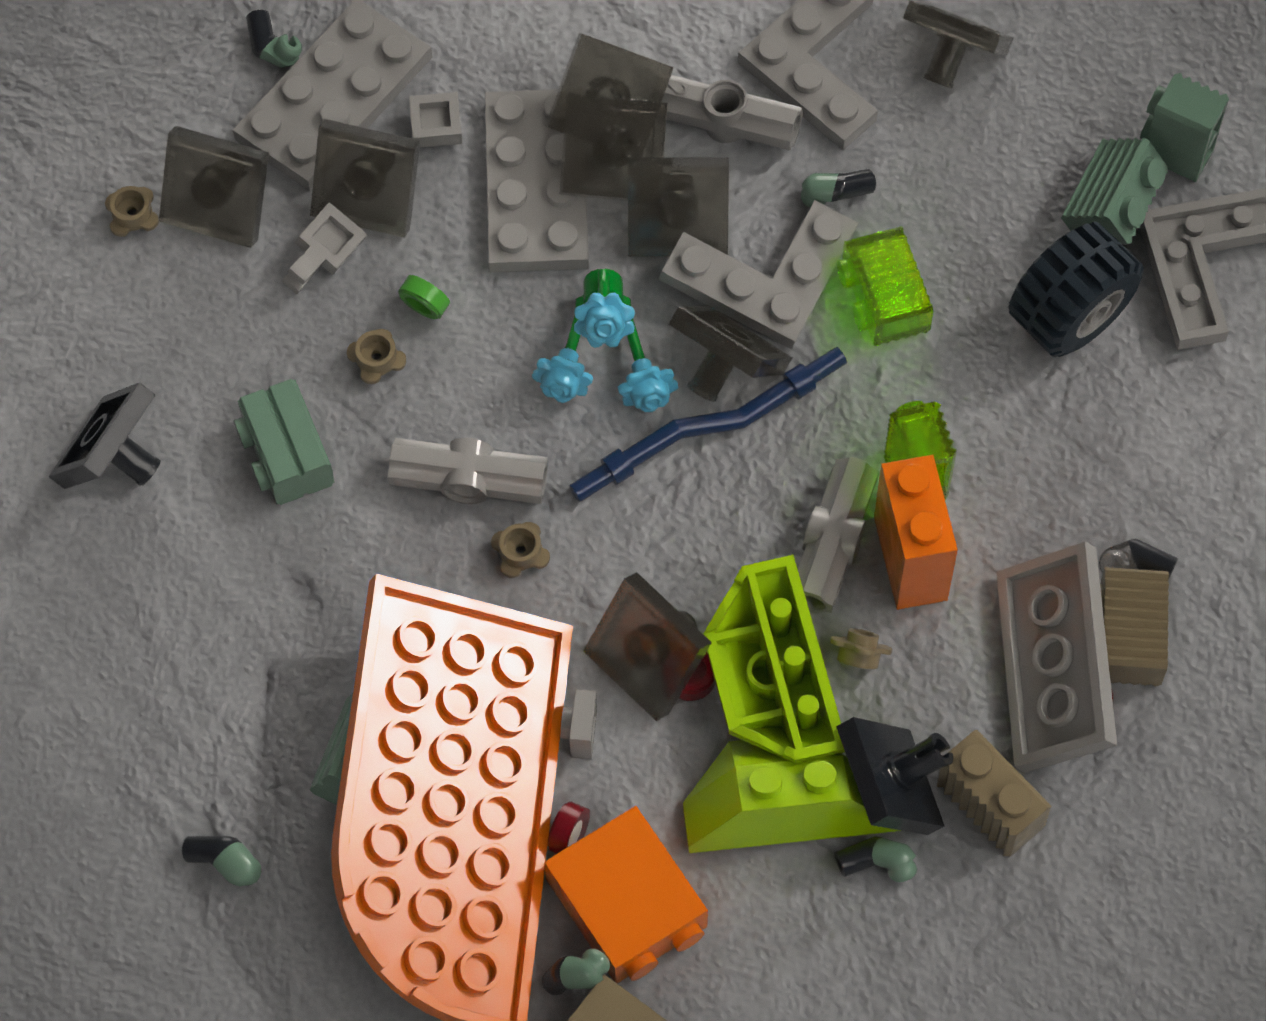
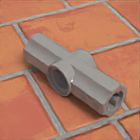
(751, 119)
(467, 470)
(835, 532)

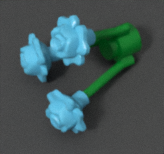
(604, 318)

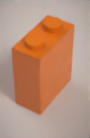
(915, 532)
(627, 895)

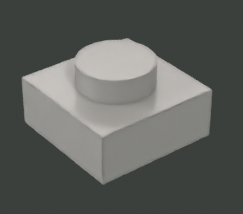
(436, 119)
(579, 723)

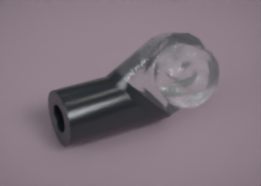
(1137, 555)

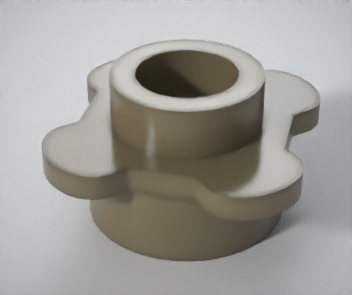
(127, 199)
(374, 342)
(520, 535)
(860, 648)

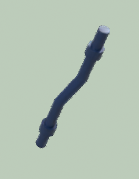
(620, 465)

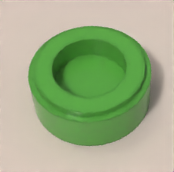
(423, 297)

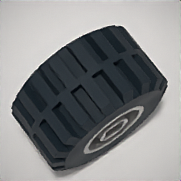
(1075, 289)

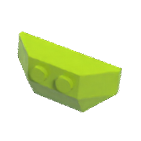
(772, 665)
(767, 800)

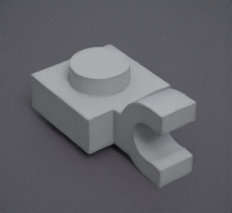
(326, 243)

